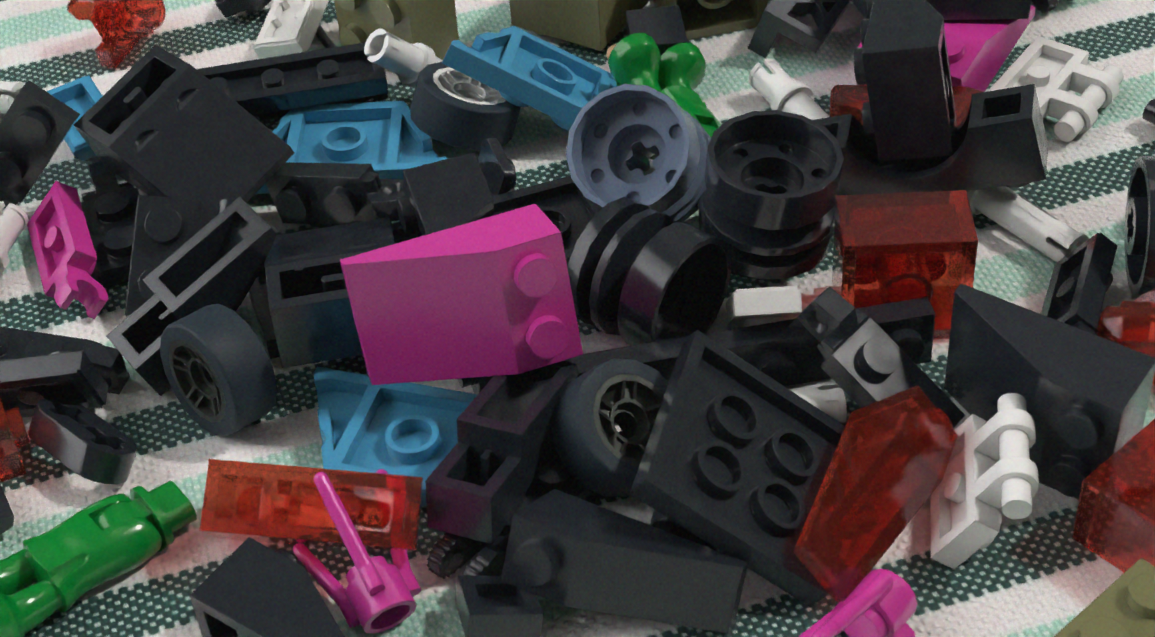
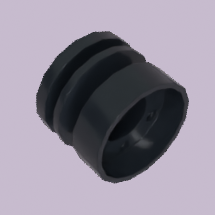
(772, 192)
(647, 275)

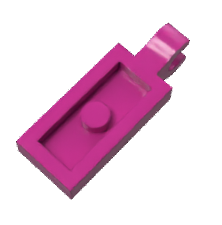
(65, 250)

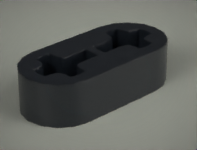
(82, 441)

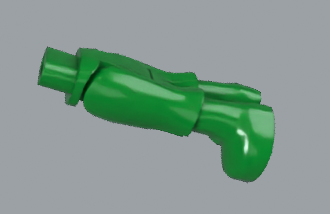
(675, 73)
(87, 552)

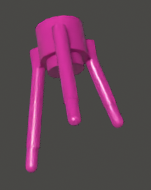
(377, 591)
(873, 609)

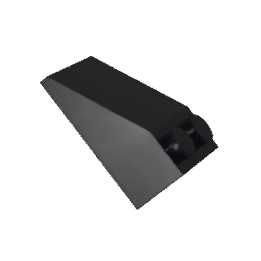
(1076, 385)

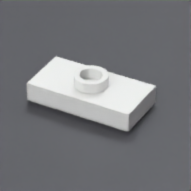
(289, 27)
(763, 305)

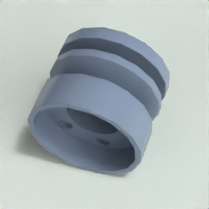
(617, 137)

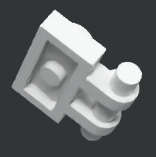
(1055, 71)
(978, 485)

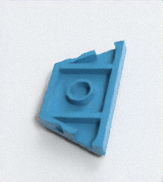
(530, 72)
(358, 135)
(385, 425)

